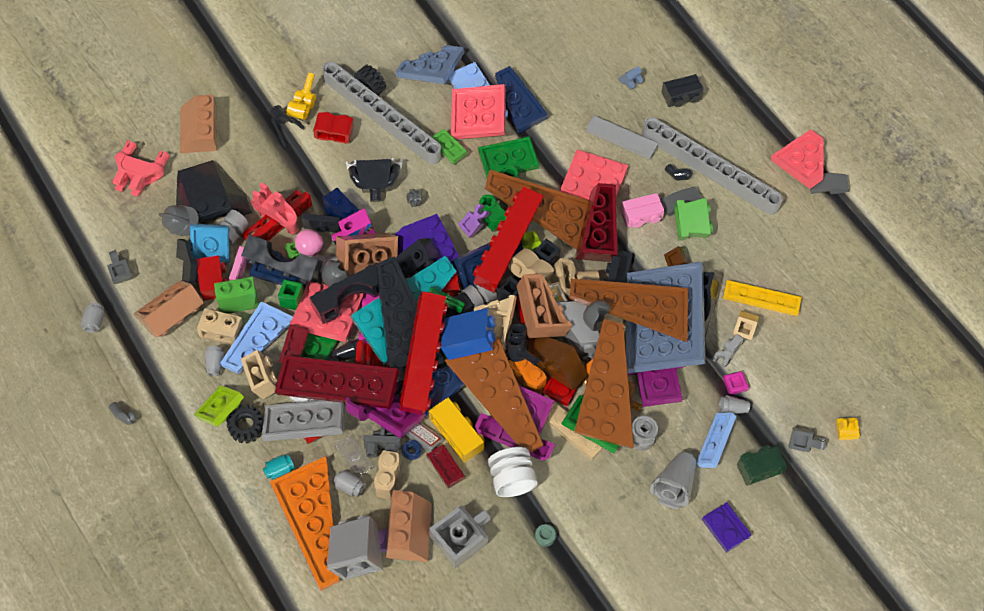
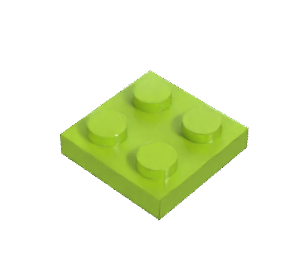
(219, 406)

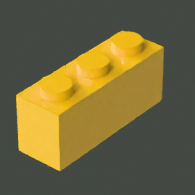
(457, 429)

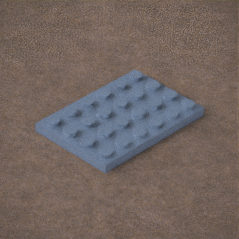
(654, 350)

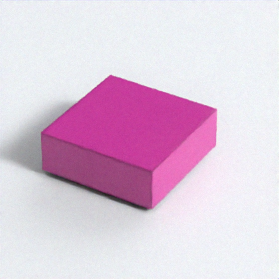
(735, 383)

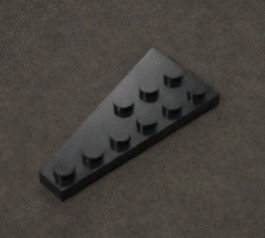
(398, 314)

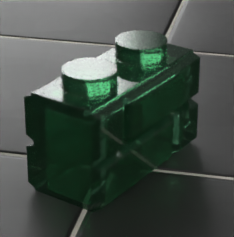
(761, 465)

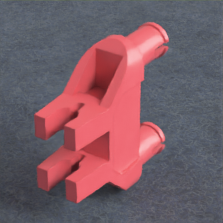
(137, 171)
(275, 207)

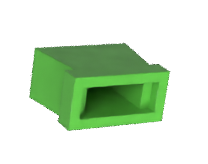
(692, 219)
(236, 295)

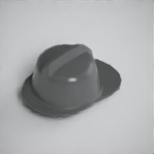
(179, 218)

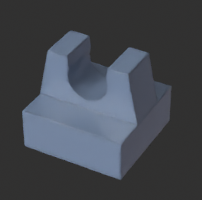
(628, 77)

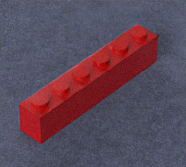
(508, 239)
(422, 353)

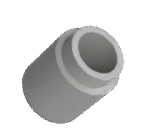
(92, 317)
(349, 483)

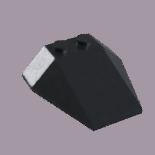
(209, 191)

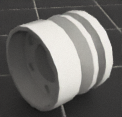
(512, 472)

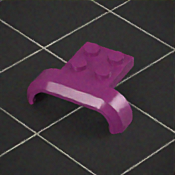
(659, 386)
(539, 408)
(391, 419)

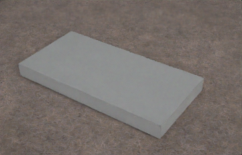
(302, 420)

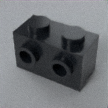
(417, 257)

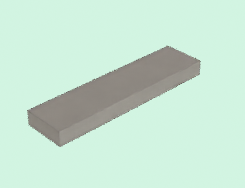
(621, 137)

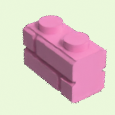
(642, 210)

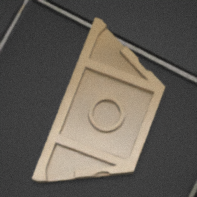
(503, 312)

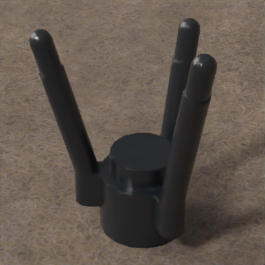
(280, 116)

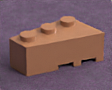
(540, 311)

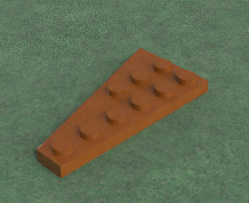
(557, 213)
(646, 305)
(496, 387)
(606, 399)

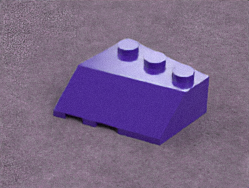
(428, 228)

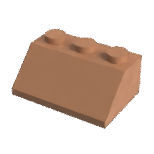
(198, 125)
(360, 251)
(169, 308)
(408, 527)

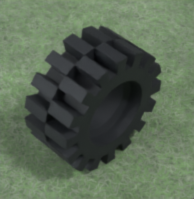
(371, 79)
(241, 413)

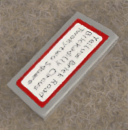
(425, 437)

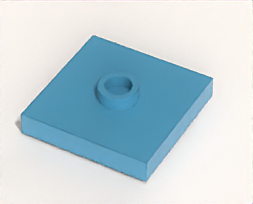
(210, 241)

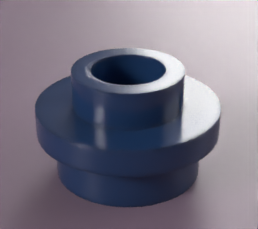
(412, 445)

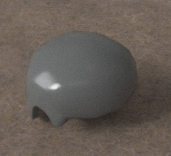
(331, 273)
(595, 313)

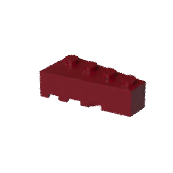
(599, 227)

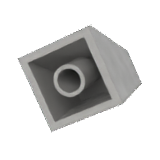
(579, 335)
(354, 548)

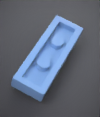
(716, 440)

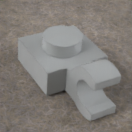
(731, 348)

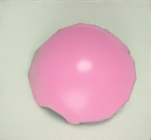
(309, 242)

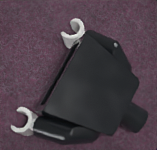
(374, 175)

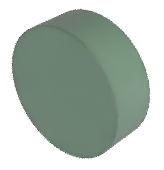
(545, 535)

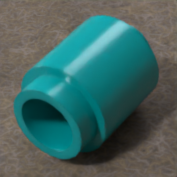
(278, 466)

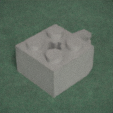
(462, 524)

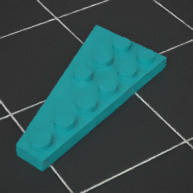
(370, 317)

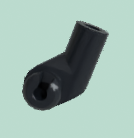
(678, 174)

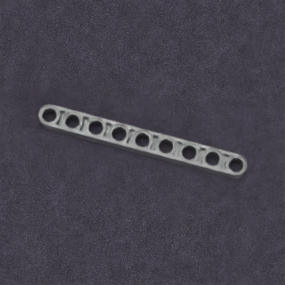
(382, 113)
(687, 150)

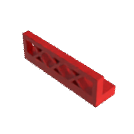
(273, 227)

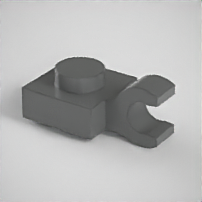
(118, 269)
(804, 439)

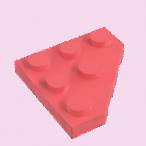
(802, 158)

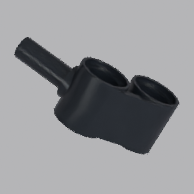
(517, 345)

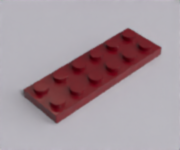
(336, 381)

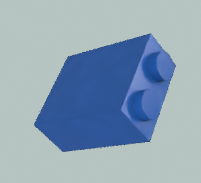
(468, 334)

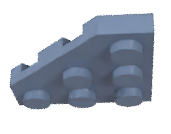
(431, 66)

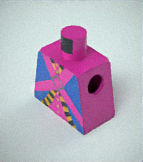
(355, 225)

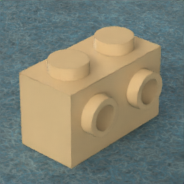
(219, 326)
(260, 373)

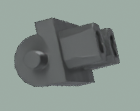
(381, 440)

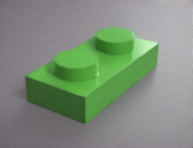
(449, 146)

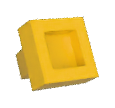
(847, 428)

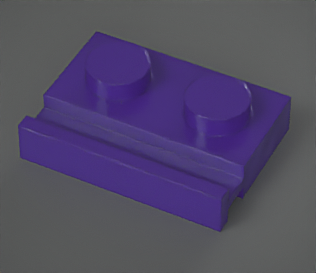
(726, 527)

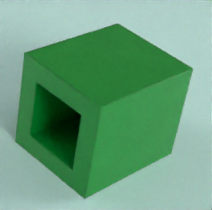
(290, 294)

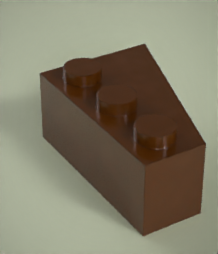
(558, 360)

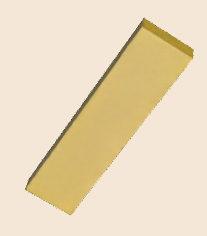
(762, 297)

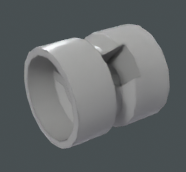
(237, 225)
(479, 295)
(644, 432)

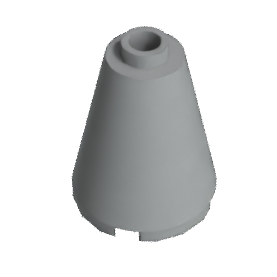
(675, 482)

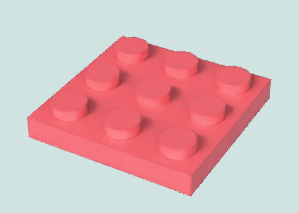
(478, 112)
(590, 169)
(337, 328)

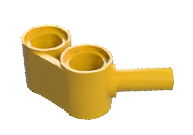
(303, 100)

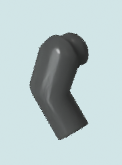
(121, 415)

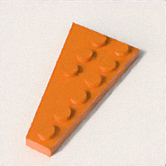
(308, 509)

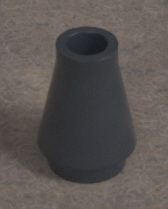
(346, 351)

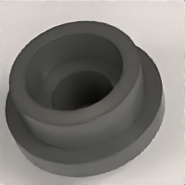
(413, 197)

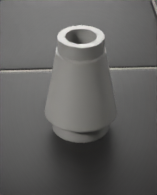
(213, 357)
(733, 405)

